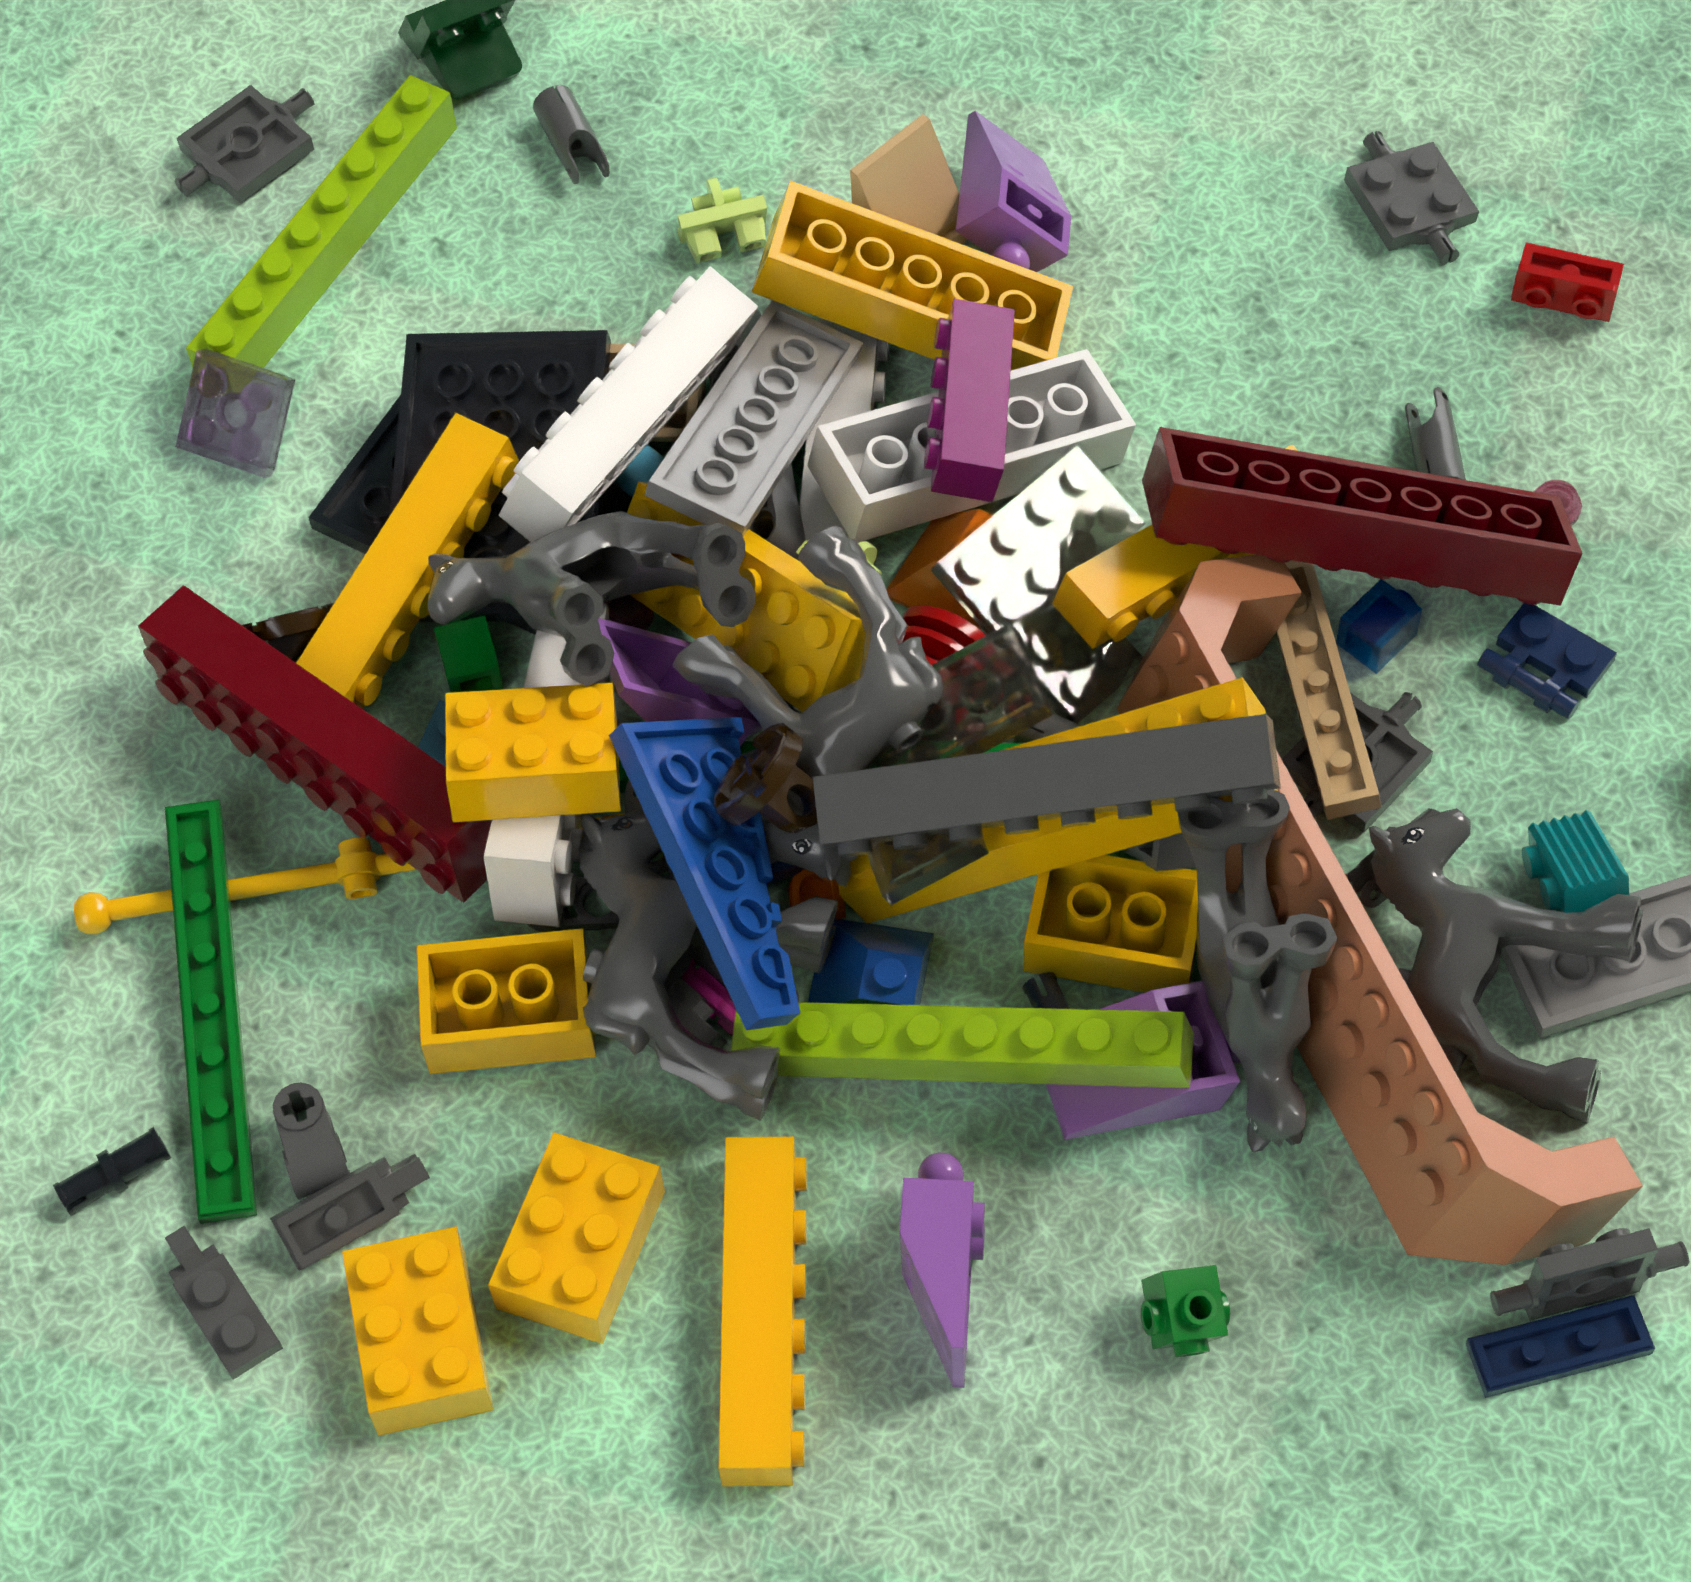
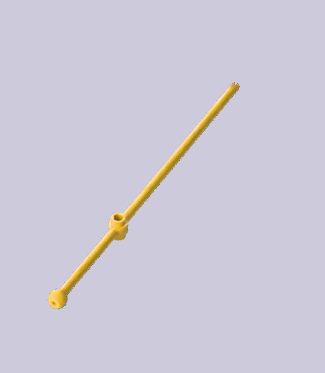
(355, 869)

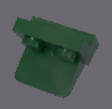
(463, 44)

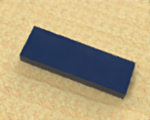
(1559, 1346)

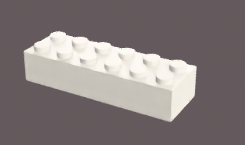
(626, 407)
(876, 459)
(534, 856)

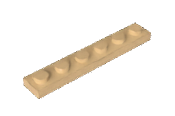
(1325, 702)

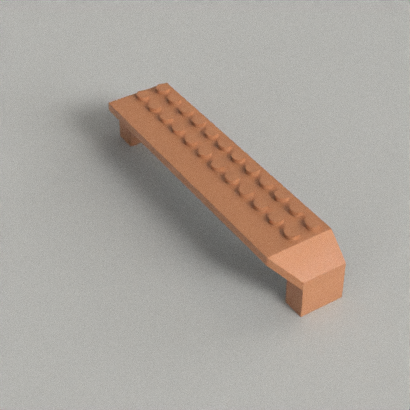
(1436, 1164)

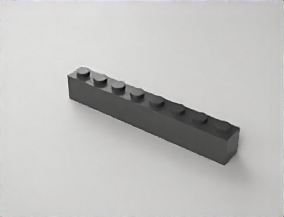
(1048, 783)

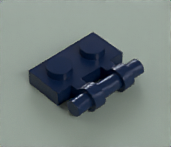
(1553, 648)

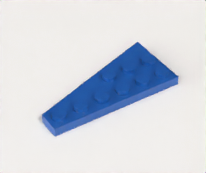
(716, 864)

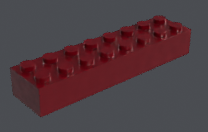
(1359, 517)
(314, 739)

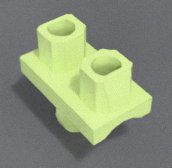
(721, 213)

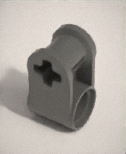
(310, 1146)

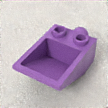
(1010, 199)
(653, 687)
(1101, 1109)
(937, 1244)

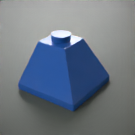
(873, 965)

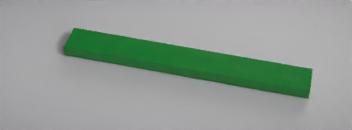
(210, 1013)

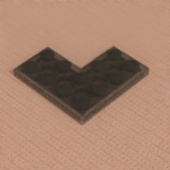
(1018, 563)
(984, 701)

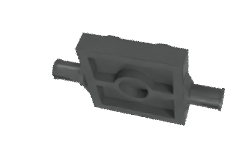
(245, 143)
(1411, 196)
(1391, 750)
(1589, 1274)

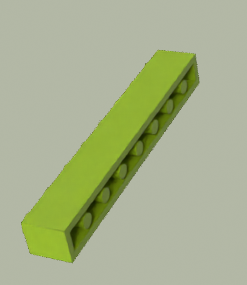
(330, 226)
(981, 1044)

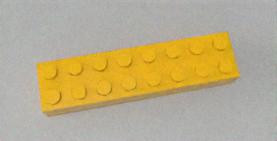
(1054, 846)

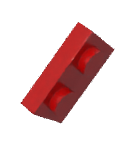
(1567, 282)

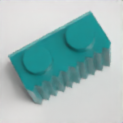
(1573, 863)

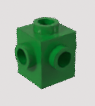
(1184, 1310)

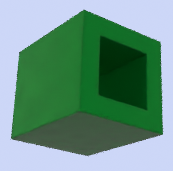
(468, 656)

